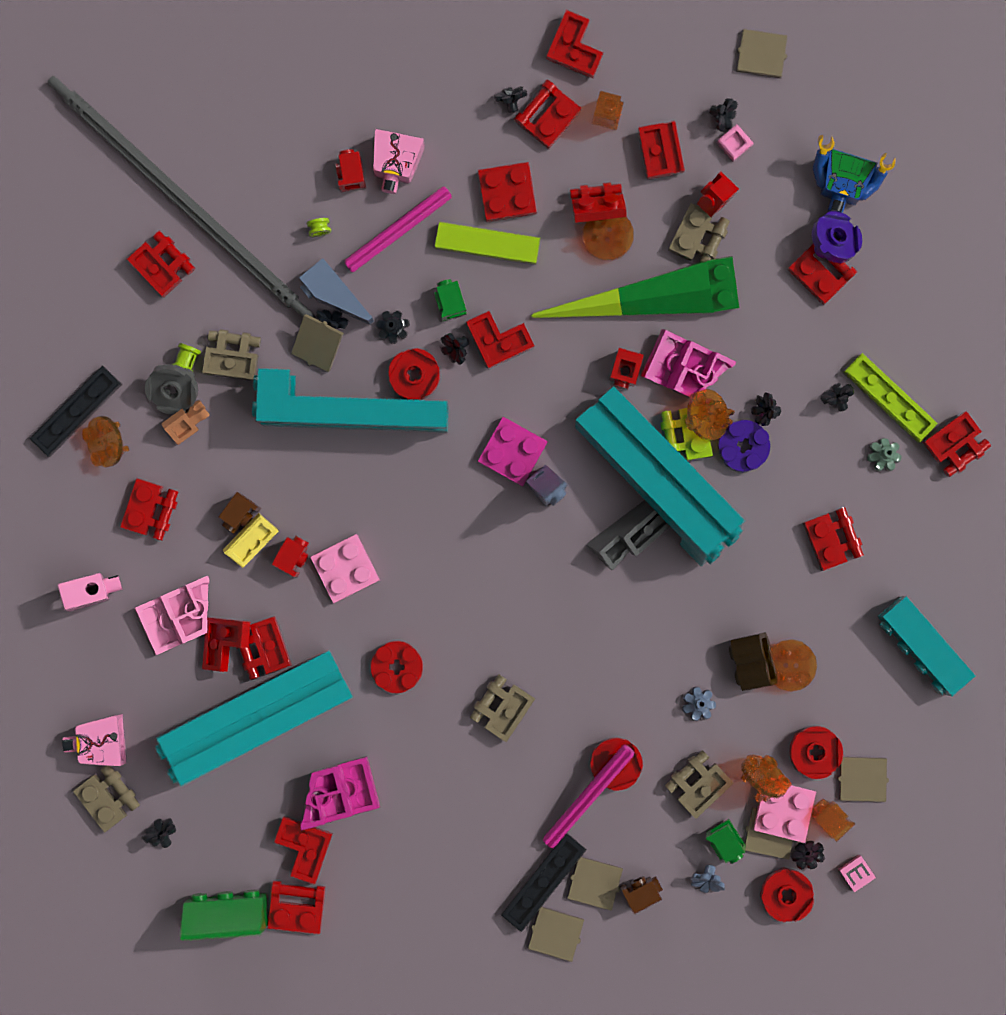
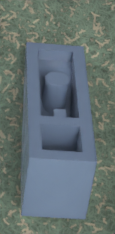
(331, 291)

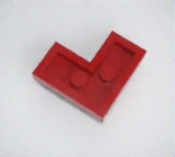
(569, 50)
(495, 346)
(219, 638)
(310, 843)

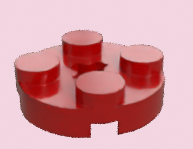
(410, 360)
(385, 676)
(605, 751)
(826, 762)
(788, 910)

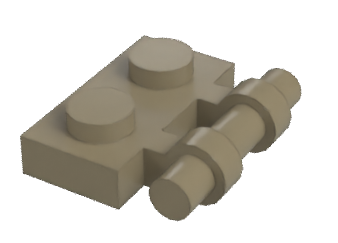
(691, 232)
(231, 363)
(510, 711)
(704, 790)
(100, 801)

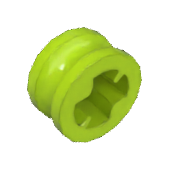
(319, 227)

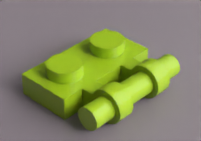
(692, 444)

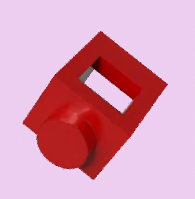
(350, 170)
(717, 194)
(627, 359)
(292, 555)

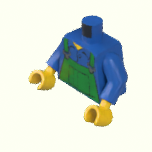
(846, 176)

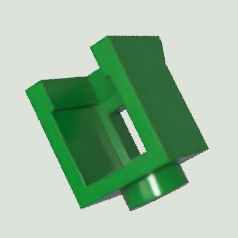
(450, 300)
(726, 842)

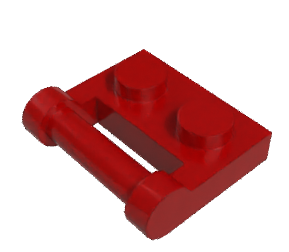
(555, 118)
(817, 277)
(296, 916)

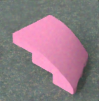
(175, 616)

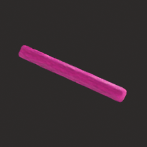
(398, 229)
(588, 796)

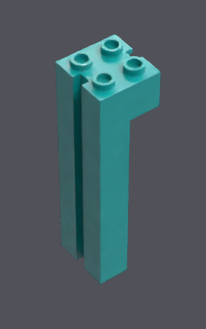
(281, 408)
(661, 476)
(253, 719)

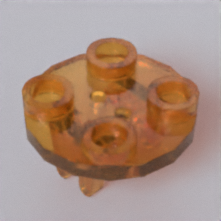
(620, 238)
(708, 415)
(104, 441)
(793, 652)
(765, 777)

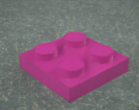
(512, 451)

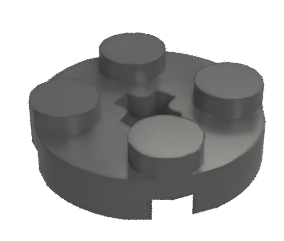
(176, 376)

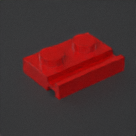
(661, 150)

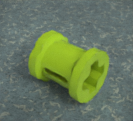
(186, 356)

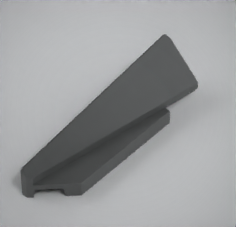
(629, 533)

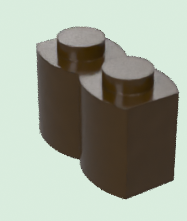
(753, 661)

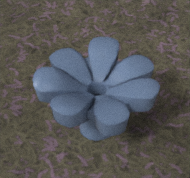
(693, 704)
(708, 880)

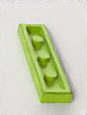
(487, 243)
(890, 398)

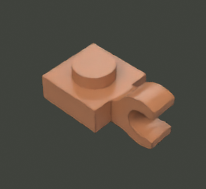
(183, 424)

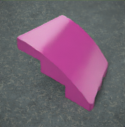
(684, 364)
(340, 793)

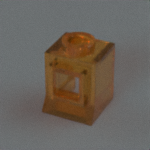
(608, 110)
(832, 819)

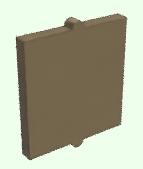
(762, 53)
(317, 343)
(863, 779)
(766, 843)
(595, 883)
(556, 934)

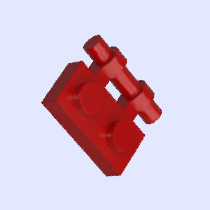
(590, 207)
(155, 269)
(951, 438)
(142, 507)
(826, 542)
(270, 648)

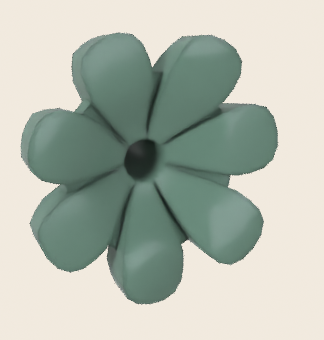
(881, 457)

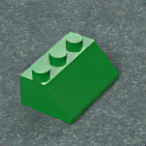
(224, 915)

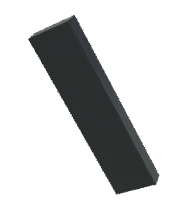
(76, 411)
(543, 882)

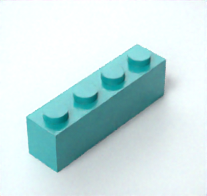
(926, 646)

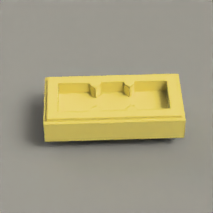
(250, 540)

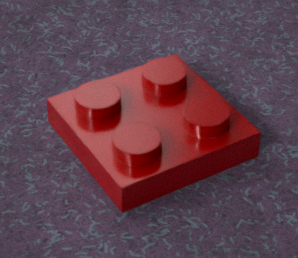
(507, 192)

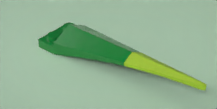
(691, 289)

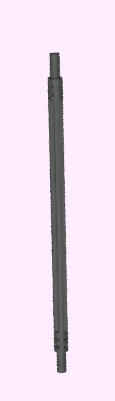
(179, 197)

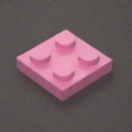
(345, 568)
(786, 815)

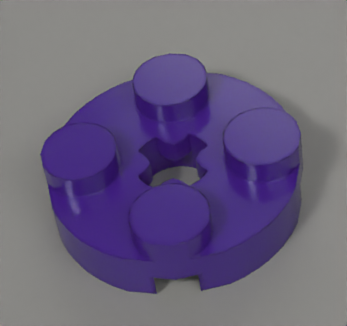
(827, 246)
(757, 439)

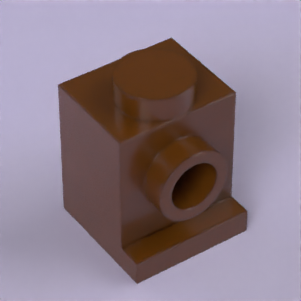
(238, 512)
(642, 893)

